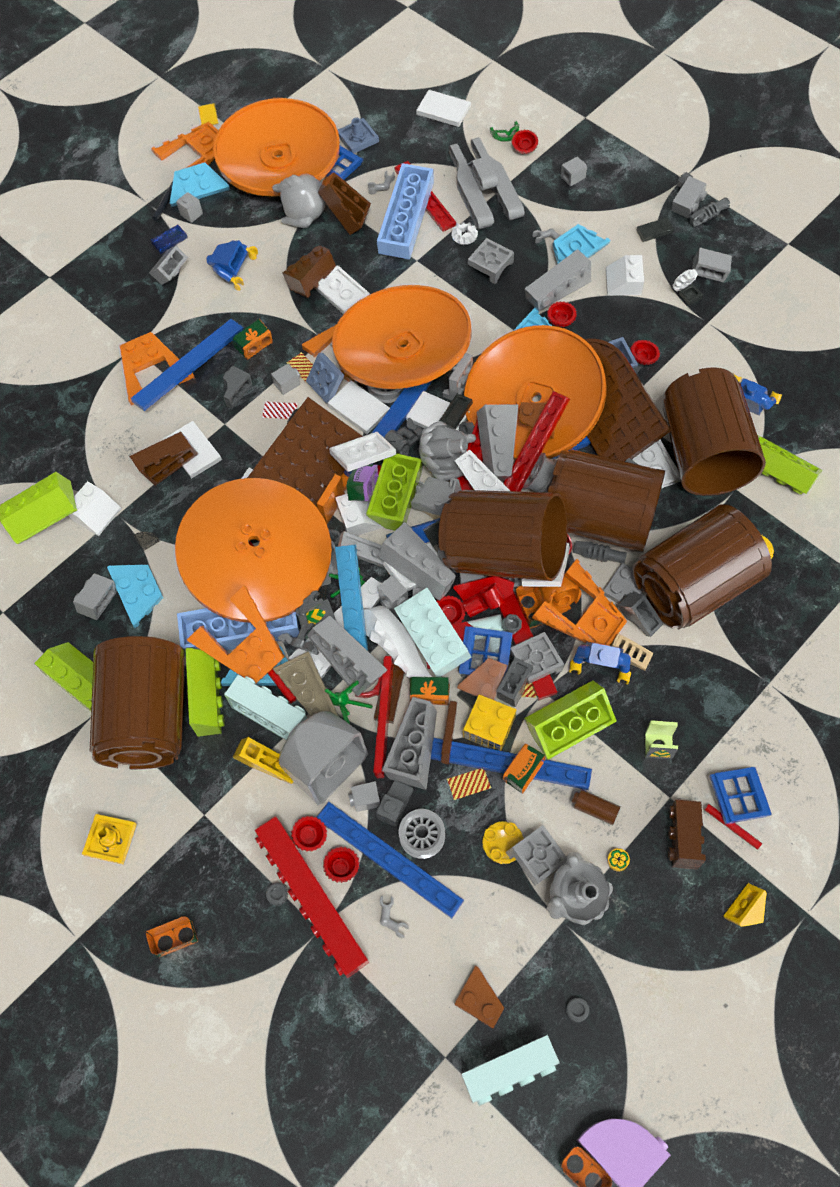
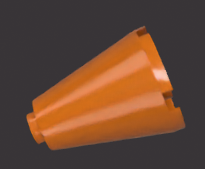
(563, 596)

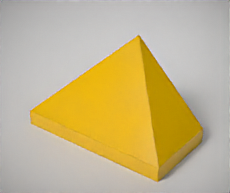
(748, 907)

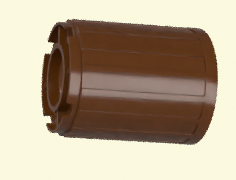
(712, 432)
(607, 497)
(504, 533)
(703, 566)
(137, 702)

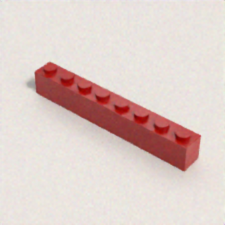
(312, 897)

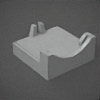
(491, 259)
(459, 377)
(434, 494)
(539, 653)
(538, 855)

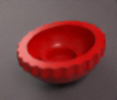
(525, 141)
(561, 314)
(645, 352)
(452, 609)
(309, 833)
(341, 864)

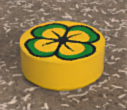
(618, 860)

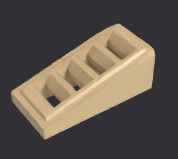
(627, 643)

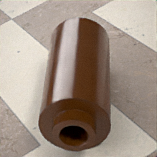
(596, 806)

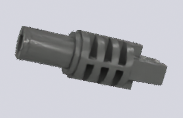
(709, 212)
(599, 552)

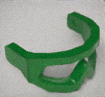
(494, 133)

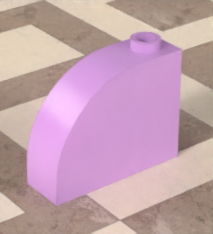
(624, 1151)

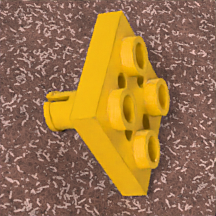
(102, 836)

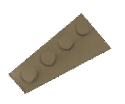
(306, 684)

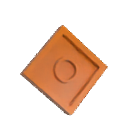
(327, 502)

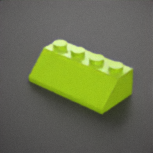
(788, 467)
(395, 491)
(37, 507)
(69, 671)
(204, 693)
(571, 719)

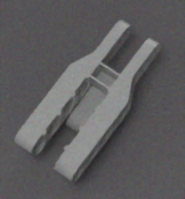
(487, 174)

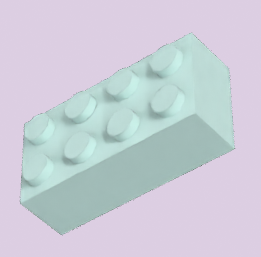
(432, 633)
(263, 707)
(509, 1069)

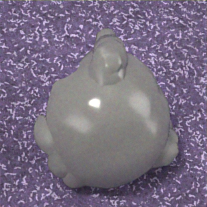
(300, 199)
(440, 449)
(579, 891)

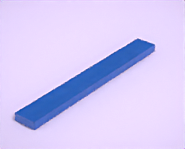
(186, 365)
(398, 411)
(499, 761)
(390, 860)

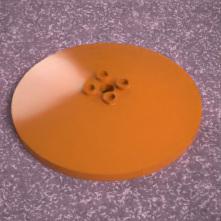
(274, 127)
(418, 316)
(537, 363)
(278, 572)

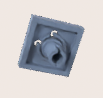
(357, 135)
(328, 377)

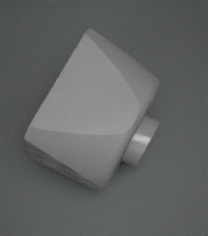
(322, 754)

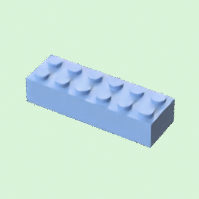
(405, 211)
(229, 632)

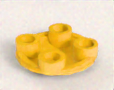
(499, 839)

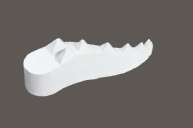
(392, 636)

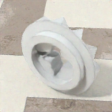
(468, 237)
(684, 279)

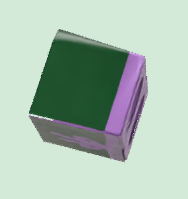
(362, 483)

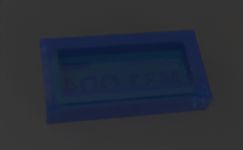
(169, 239)

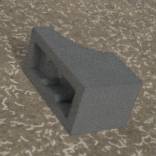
(237, 385)
(640, 612)
(514, 682)
(394, 803)

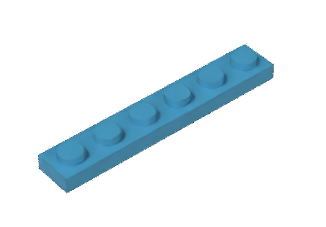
(351, 593)

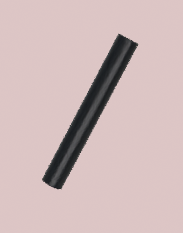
(163, 203)

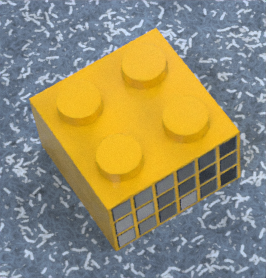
(489, 723)

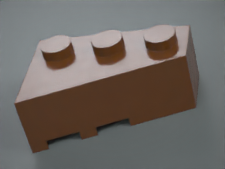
(344, 202)
(309, 271)
(164, 457)
(686, 834)

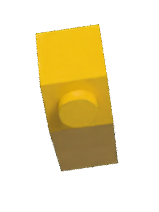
(260, 758)

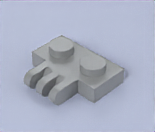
(621, 584)

